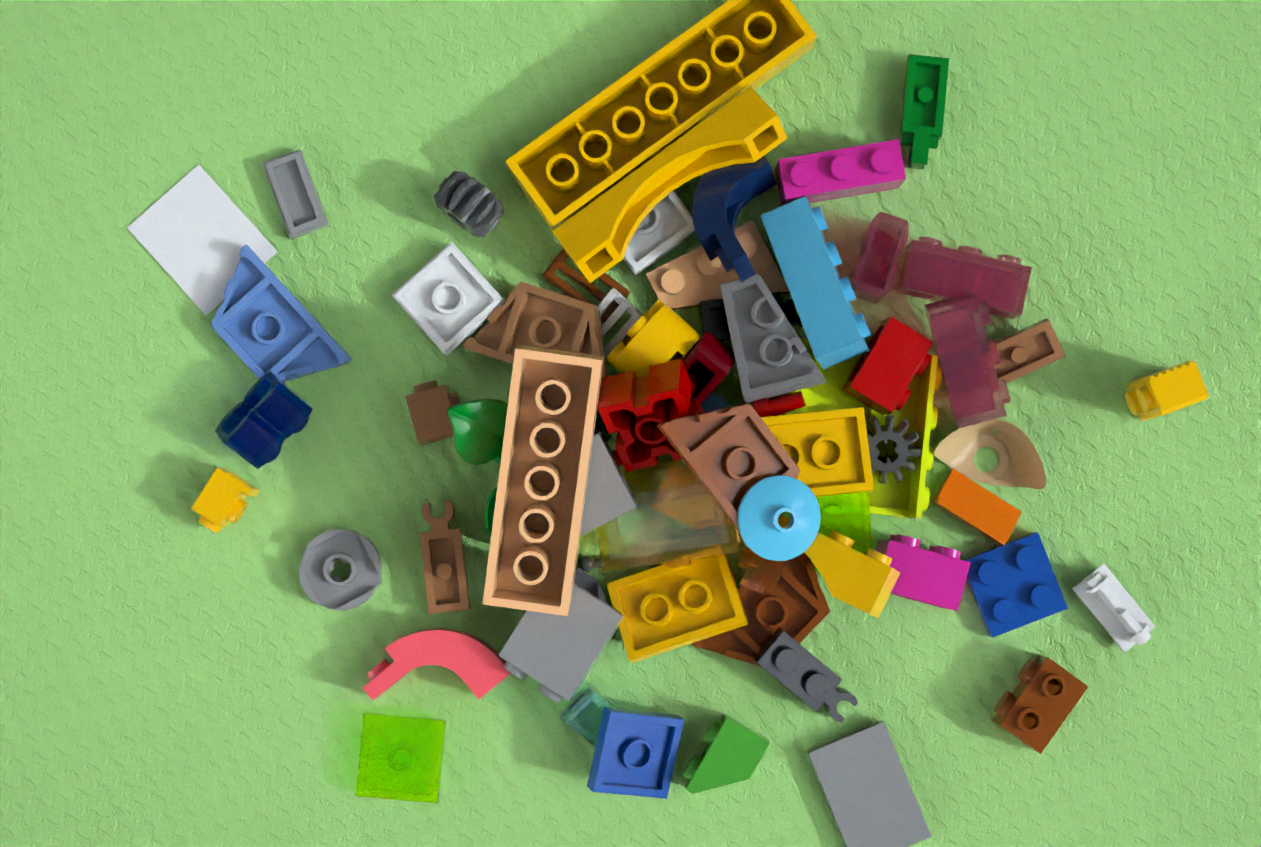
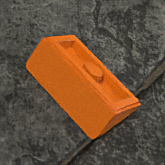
(976, 507)

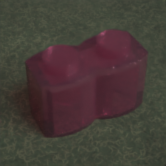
(879, 247)

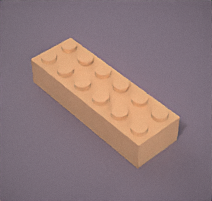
(542, 480)

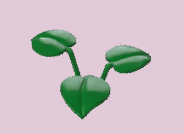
(479, 437)

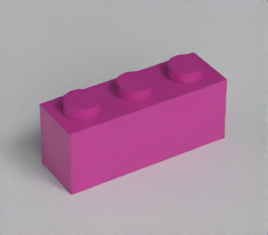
(841, 172)

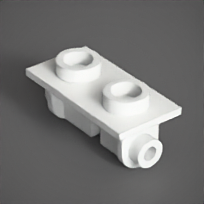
(1114, 608)

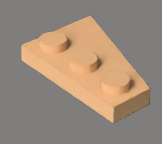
(696, 278)

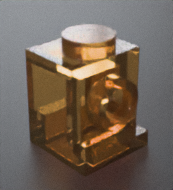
(759, 571)

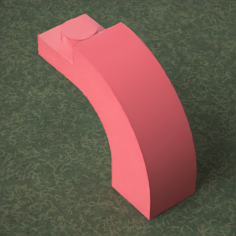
(456, 650)

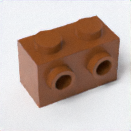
(1038, 702)

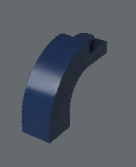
(717, 205)

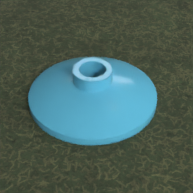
(760, 513)

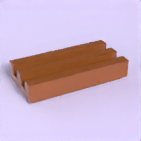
(558, 263)

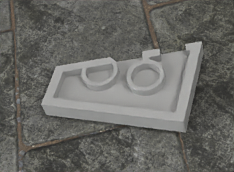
(764, 343)

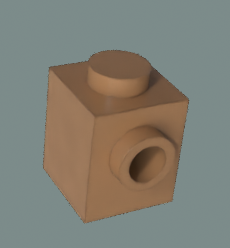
(429, 411)

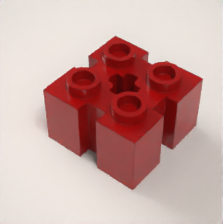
(638, 405)

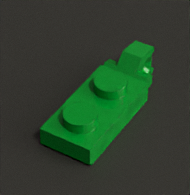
(923, 106)

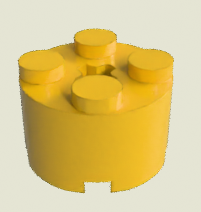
(653, 340)

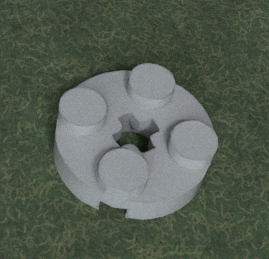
(318, 562)

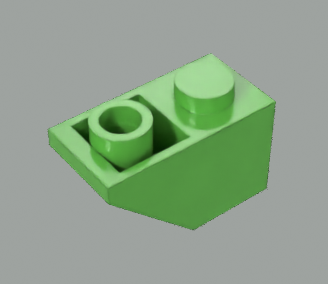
(728, 757)

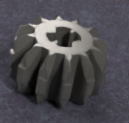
(468, 204)
(900, 443)

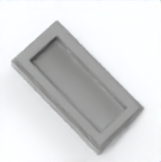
(296, 194)

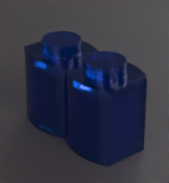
(264, 420)

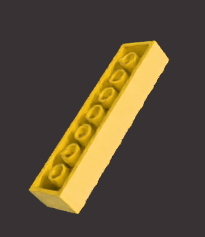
(658, 103)

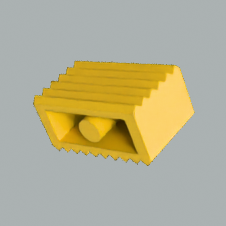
(1166, 391)

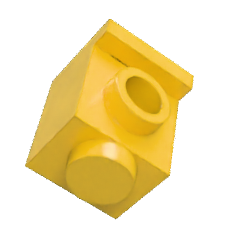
(223, 499)

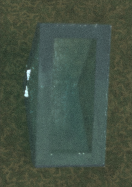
(586, 712)

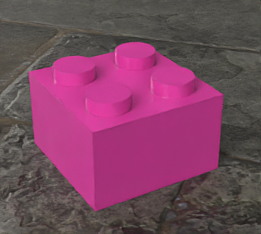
(926, 576)

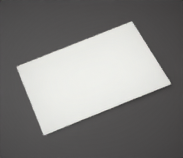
(199, 237)

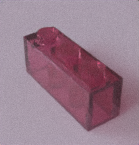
(943, 273)
(967, 359)

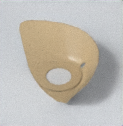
(1018, 457)

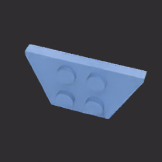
(271, 326)

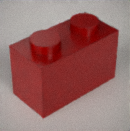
(888, 367)

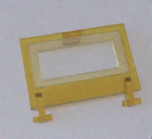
(670, 524)

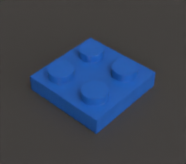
(1014, 585)
(635, 753)

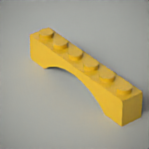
(730, 136)
(851, 575)

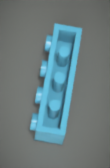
(815, 283)

